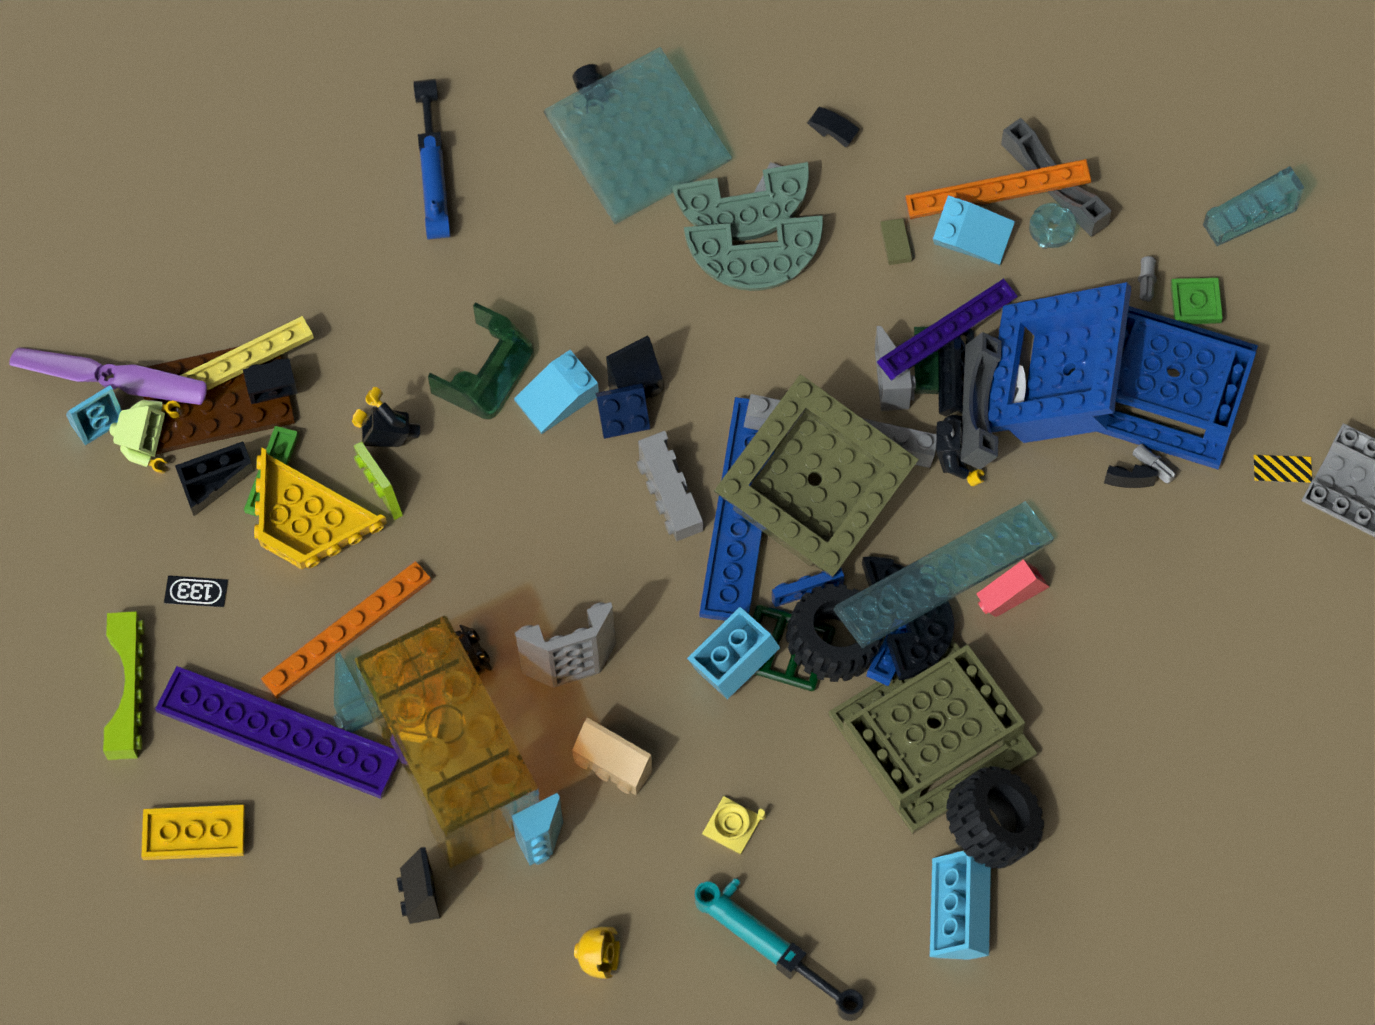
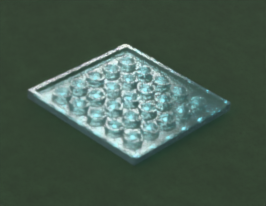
(637, 135)

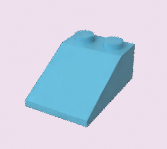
(973, 230)
(557, 392)
(95, 415)

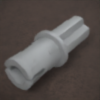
(1147, 278)
(1149, 459)

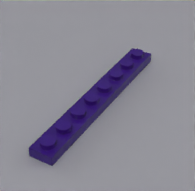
(946, 329)

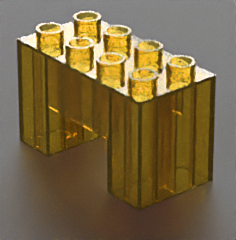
(447, 738)

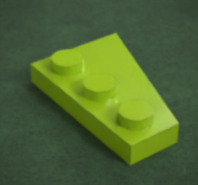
(376, 476)

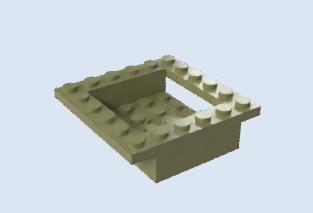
(856, 469)
(906, 755)

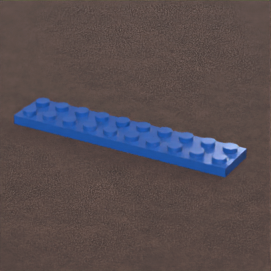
(734, 539)

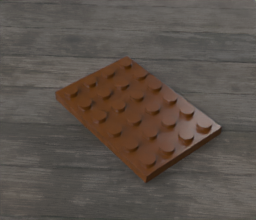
(222, 414)

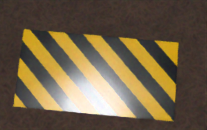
(1282, 468)

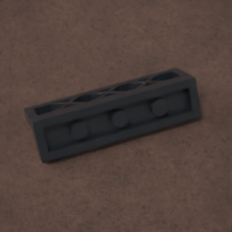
(950, 375)

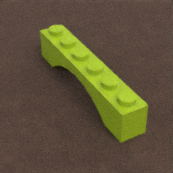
(121, 732)

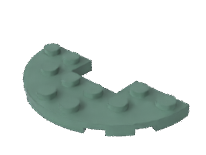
(748, 214)
(759, 264)

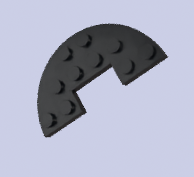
(926, 636)

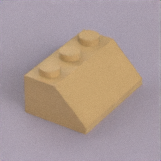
(612, 757)

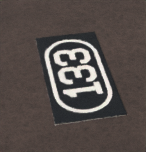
(195, 591)

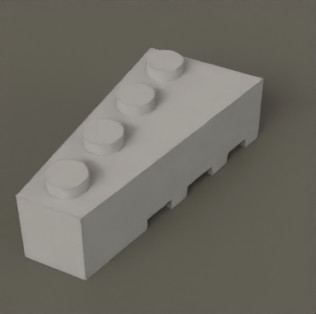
(669, 487)

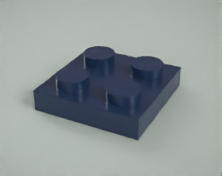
(622, 411)

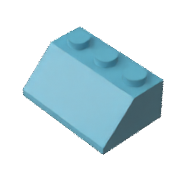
(538, 829)

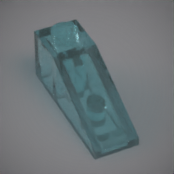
(349, 703)

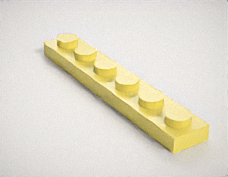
(254, 352)

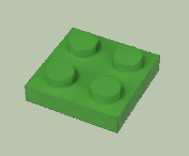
(1196, 300)

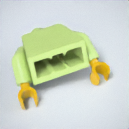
(140, 430)

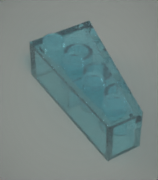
(1255, 207)

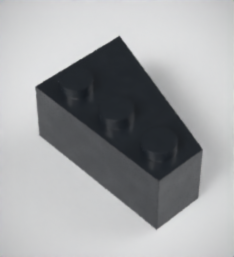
(213, 474)

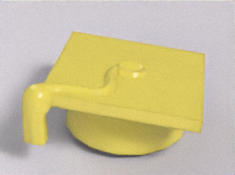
(733, 825)

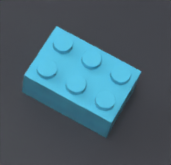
(733, 653)

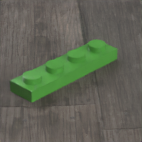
(279, 447)

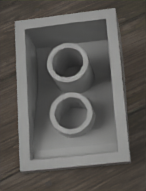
(894, 393)

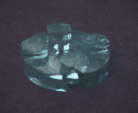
(1052, 237)

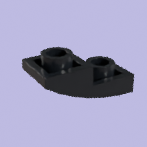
(831, 123)
(1141, 477)

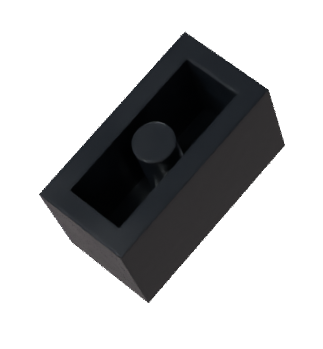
(270, 381)

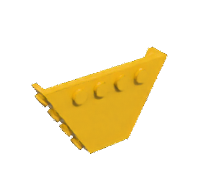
(304, 518)

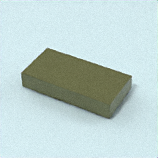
(895, 241)

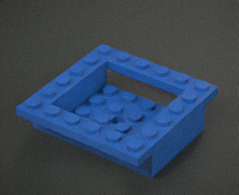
(1069, 332)
(1203, 395)

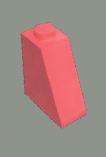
(1011, 589)

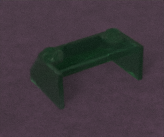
(491, 387)

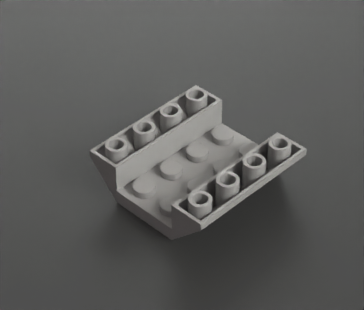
(1347, 480)
(568, 656)

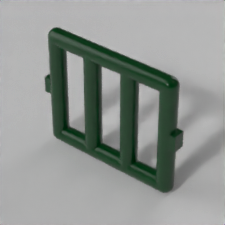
(789, 676)

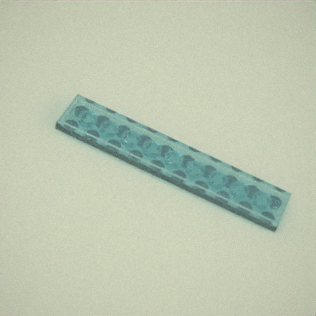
(943, 574)

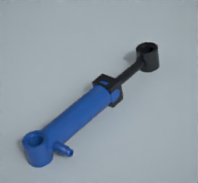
(432, 164)

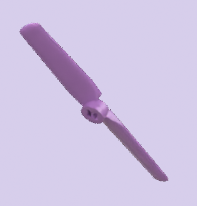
(129, 378)

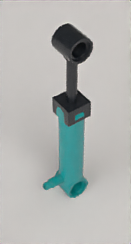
(786, 956)

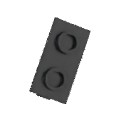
(477, 655)

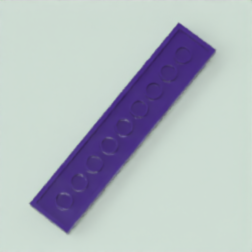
(278, 732)

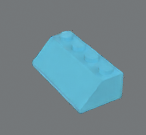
(959, 907)

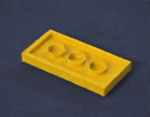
(193, 832)

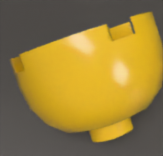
(598, 952)

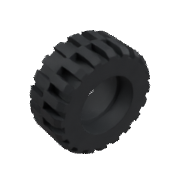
(812, 651)
(979, 831)

